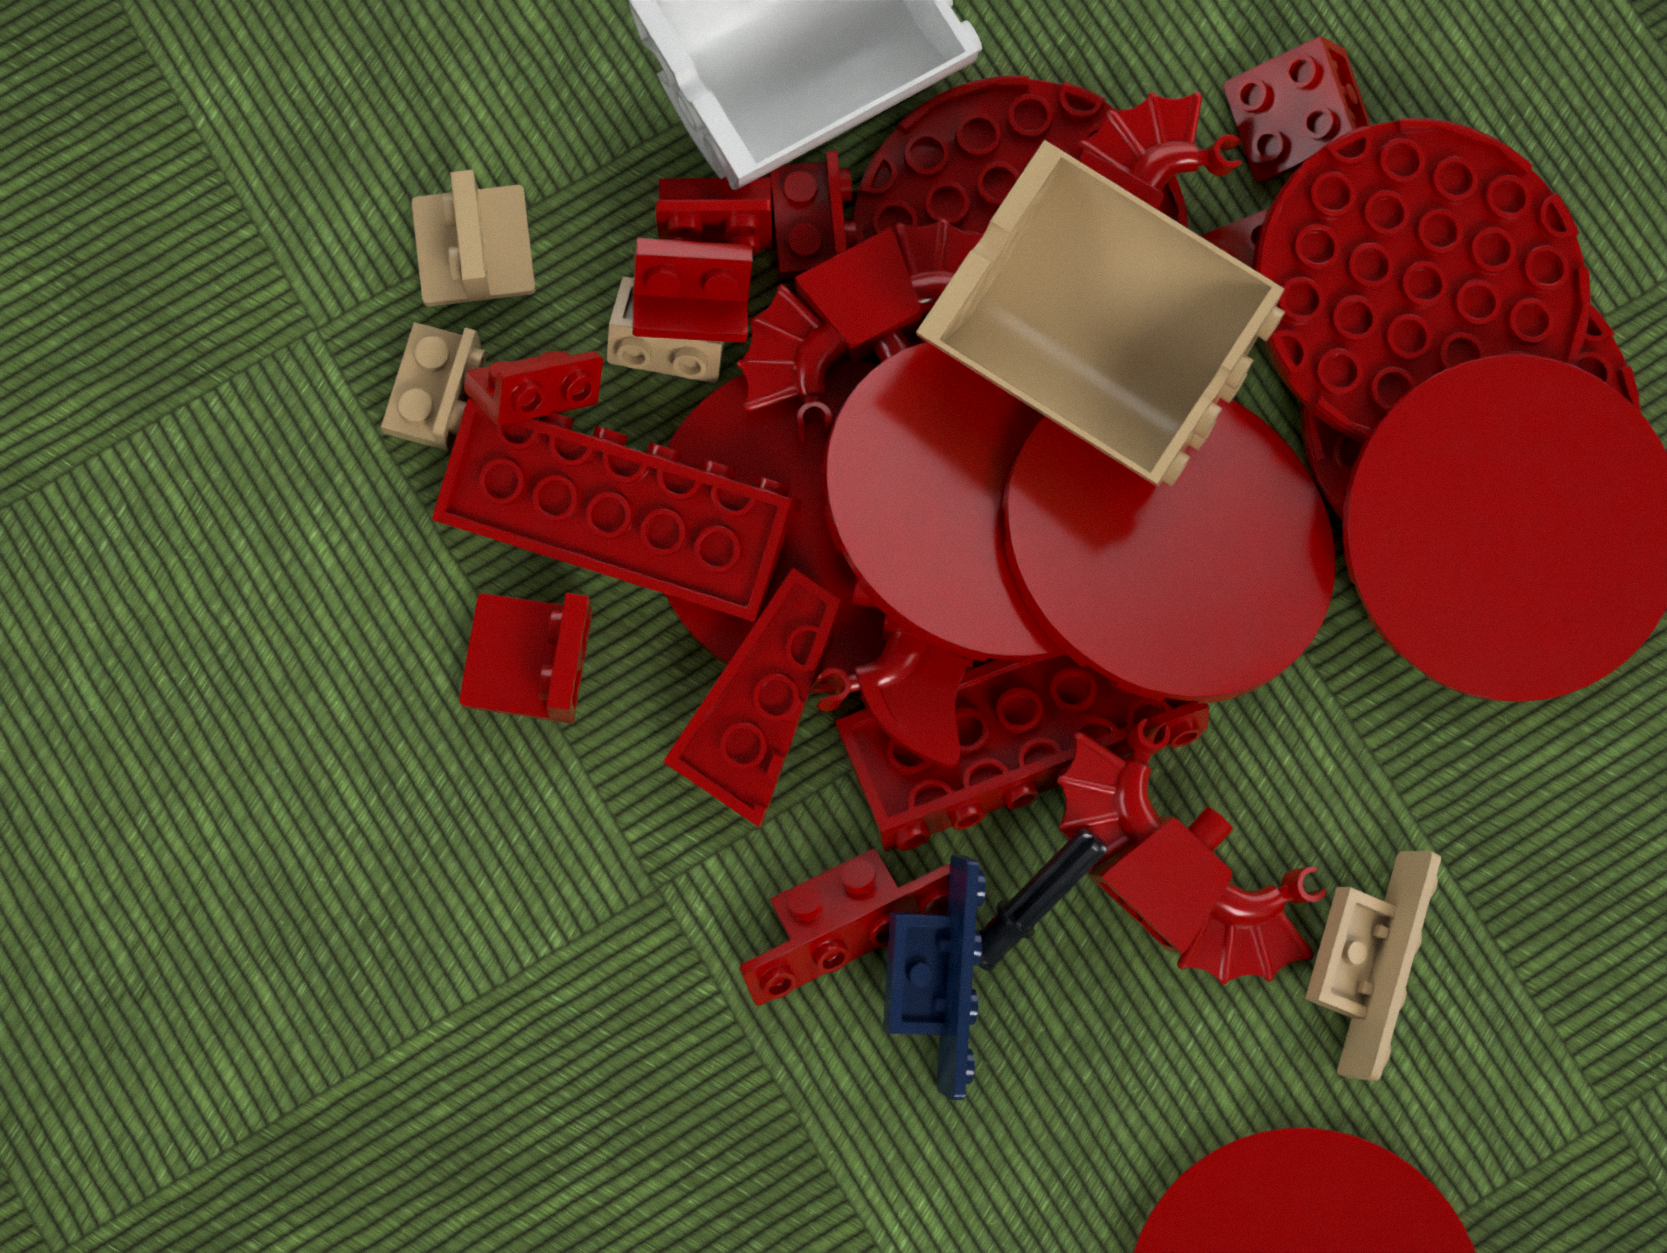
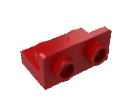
(810, 214)
(535, 385)

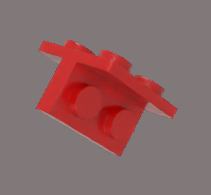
(691, 290)

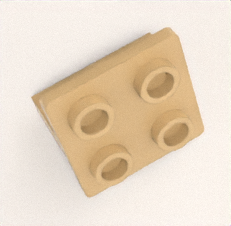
(472, 243)

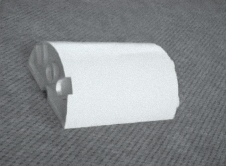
(790, 74)

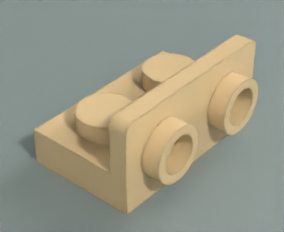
(668, 356)
(430, 385)

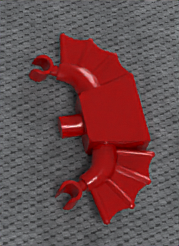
(1152, 144)
(849, 309)
(1169, 871)

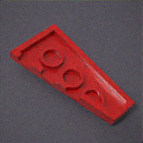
(754, 709)

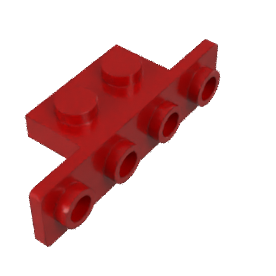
(838, 921)

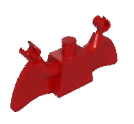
(906, 691)

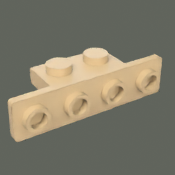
(1369, 959)

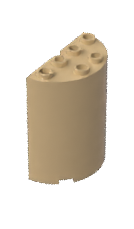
(1104, 315)

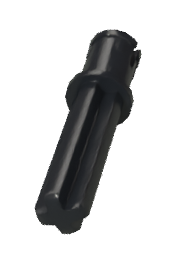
(1018, 916)

